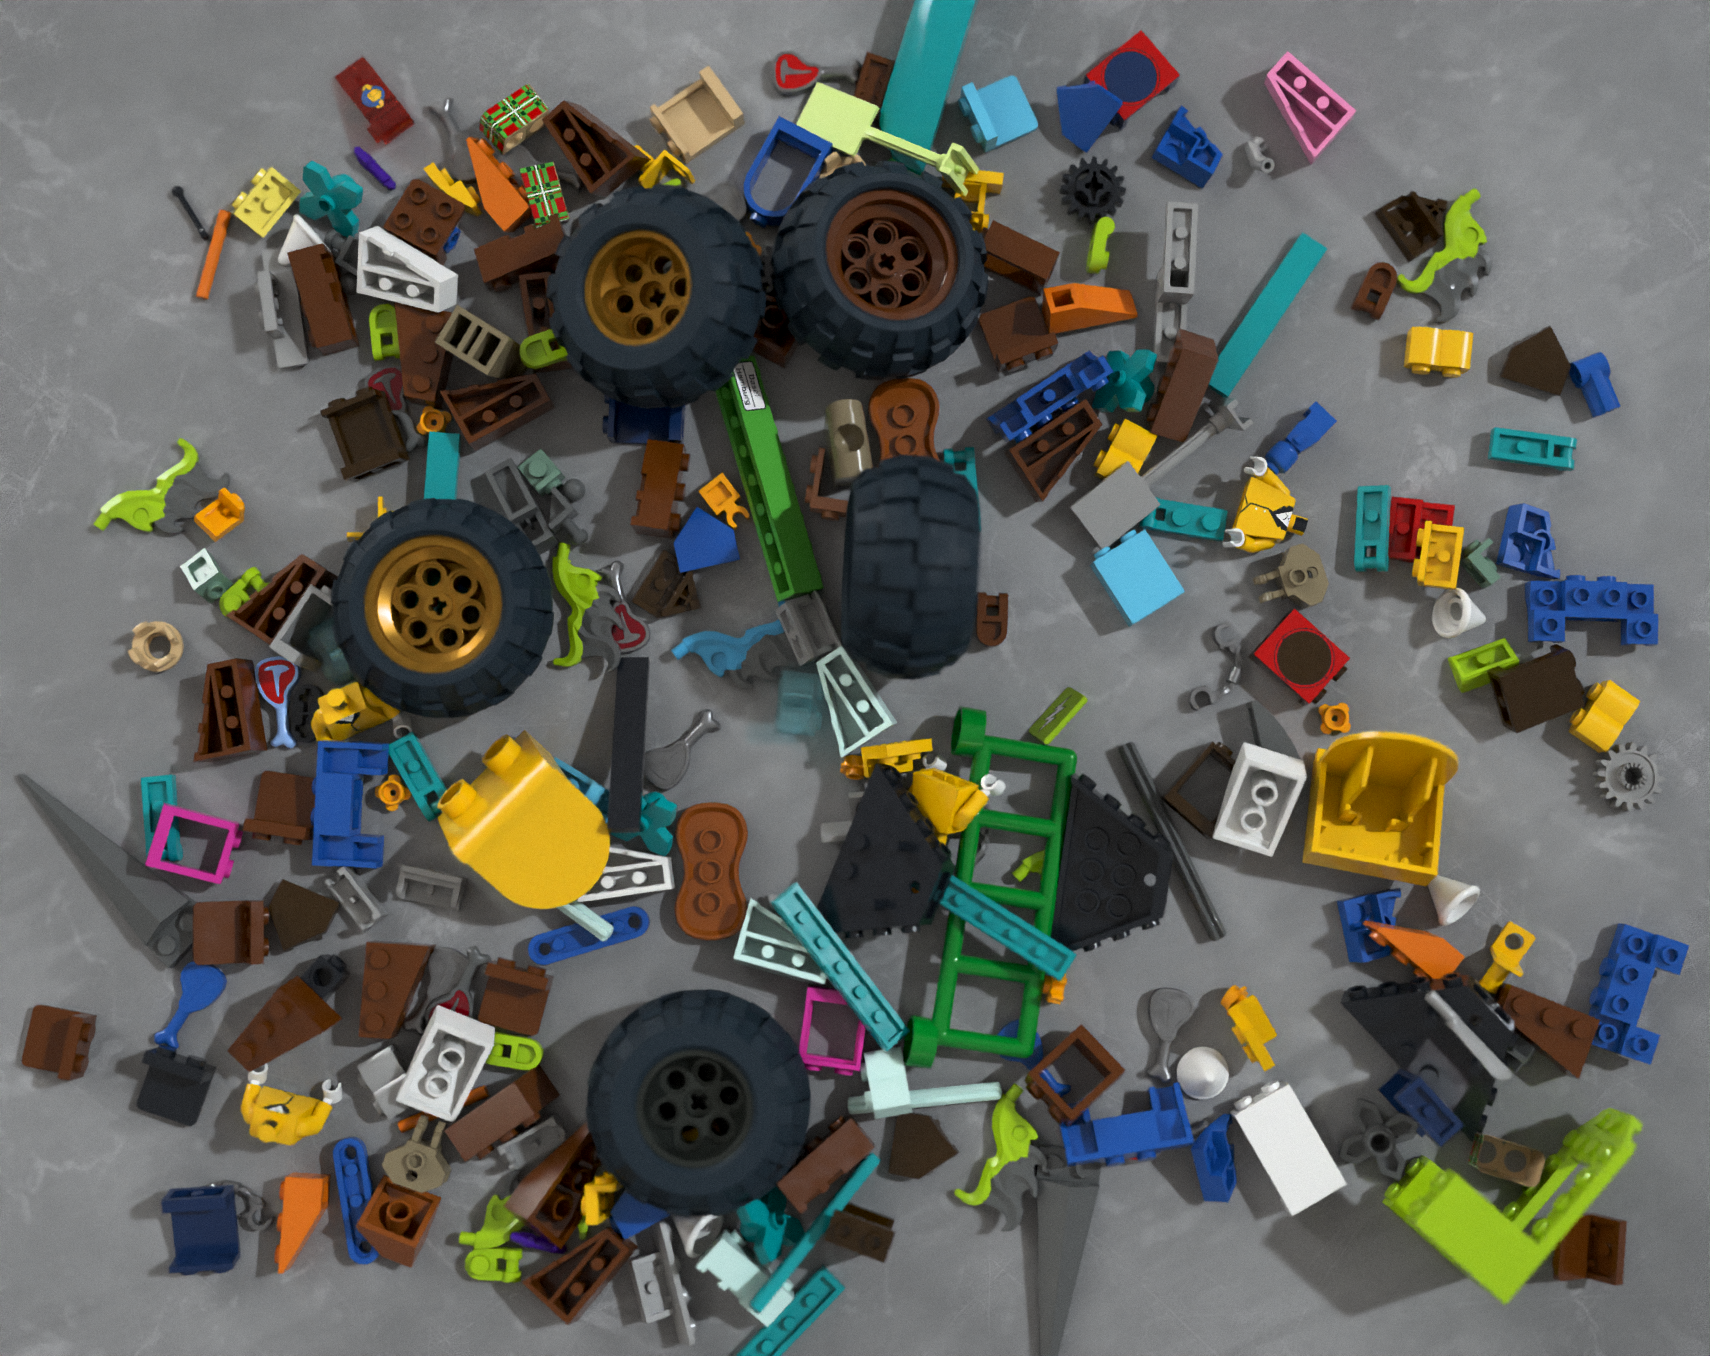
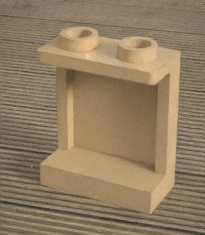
(697, 117)

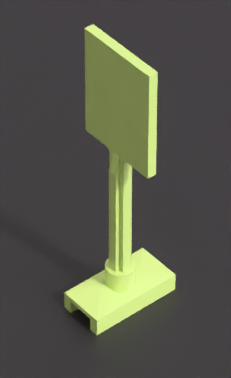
(848, 122)

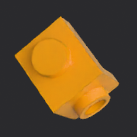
(221, 515)

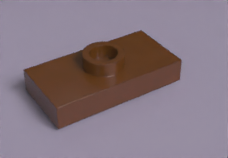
(874, 80)

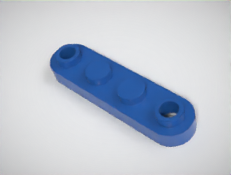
(576, 940)
(355, 1192)

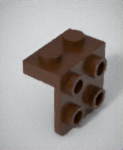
(425, 219)
(1017, 334)
(283, 808)
(230, 932)
(515, 996)
(59, 1041)
(1592, 1250)

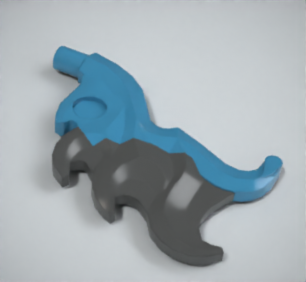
(751, 655)

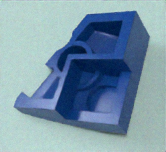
(1187, 150)
(1370, 907)
(1215, 1161)

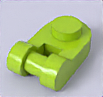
(1097, 256)
(383, 324)
(537, 353)
(237, 595)
(524, 1055)
(483, 1264)

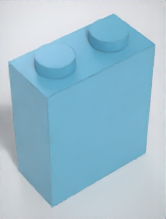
(1136, 576)

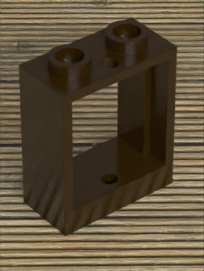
(1182, 807)

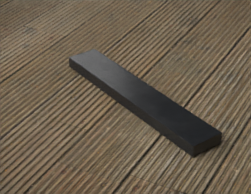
(628, 745)

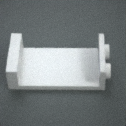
(1288, 1146)

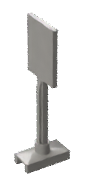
(1125, 496)

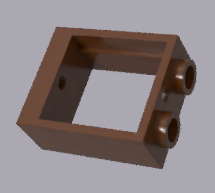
(1018, 257)
(1095, 1054)

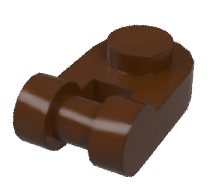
(1380, 281)
(991, 629)

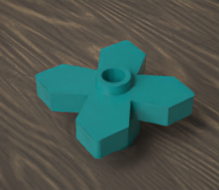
(331, 198)
(1128, 383)
(655, 816)
(768, 1226)

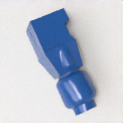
(1301, 438)

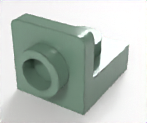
(542, 473)
(1479, 567)
(206, 576)

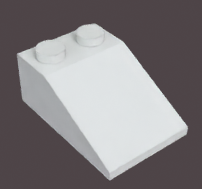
(1259, 799)
(446, 1063)

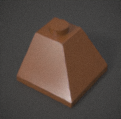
(398, 1221)

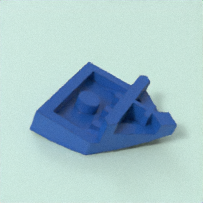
(1085, 112)
(704, 542)

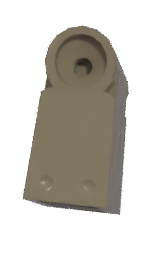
(481, 345)
(846, 441)

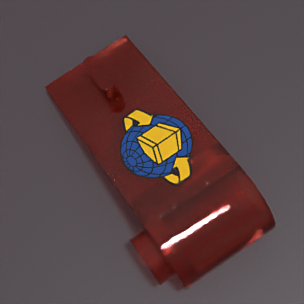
(375, 101)

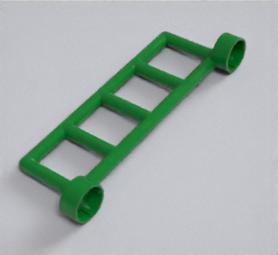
(926, 1033)

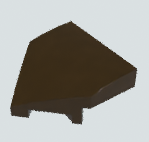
(1413, 223)
(1538, 362)
(666, 589)
(300, 914)
(919, 1146)

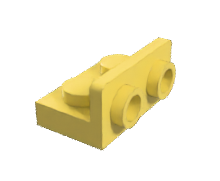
(265, 201)

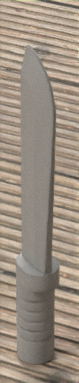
(1472, 1042)

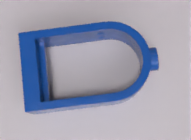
(800, 140)

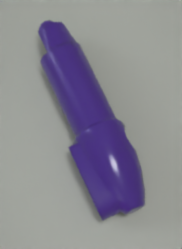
(370, 165)
(531, 1241)

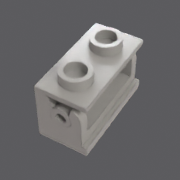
(808, 627)

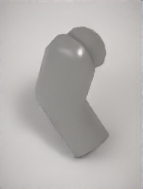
(1256, 159)

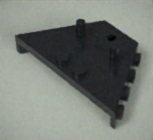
(881, 859)
(1105, 870)
(1426, 1047)

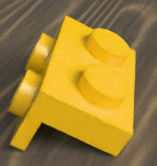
(1439, 556)
(1253, 1029)
(599, 1198)

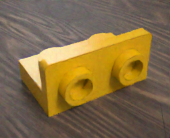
(896, 754)

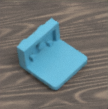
(997, 112)

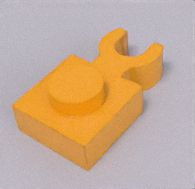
(722, 497)
(1054, 989)

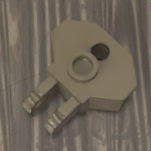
(1293, 578)
(419, 1156)

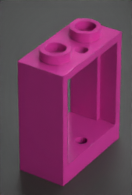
(160, 837)
(815, 1061)

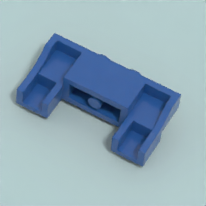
(1054, 392)
(1596, 601)
(339, 803)
(1624, 986)
(1131, 1134)

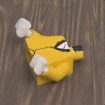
(1263, 512)
(352, 711)
(949, 799)
(282, 1114)

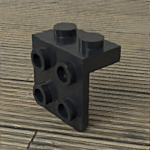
(175, 1085)

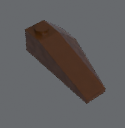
(552, 1193)

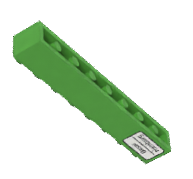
(768, 483)

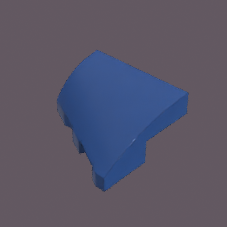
(1528, 542)

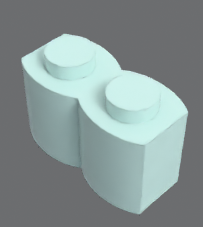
(887, 1083)

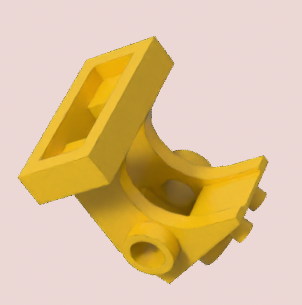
(977, 187)

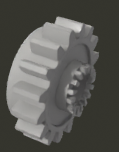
(1644, 776)

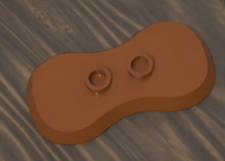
(904, 417)
(711, 846)

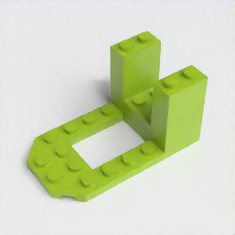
(1491, 1244)

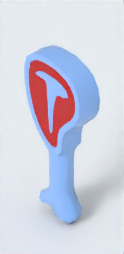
(275, 681)

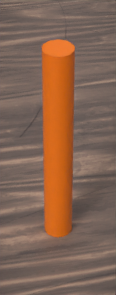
(213, 254)
(410, 1122)

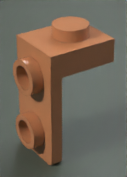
(829, 508)

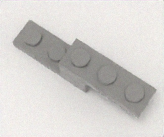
(1176, 277)

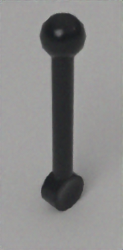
(178, 192)

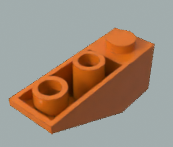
(498, 190)
(1085, 306)
(1421, 949)
(304, 1203)

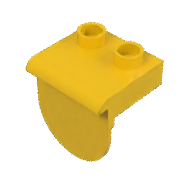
(1379, 805)
(526, 826)

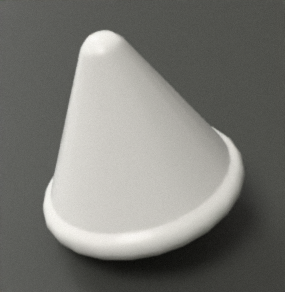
(298, 237)
(1455, 613)
(1452, 898)
(1202, 1073)
(693, 1236)

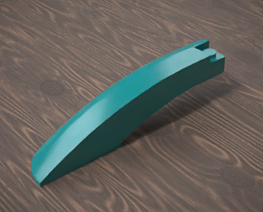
(925, 73)

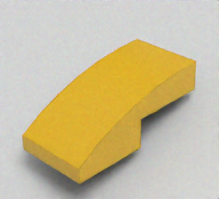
(457, 190)

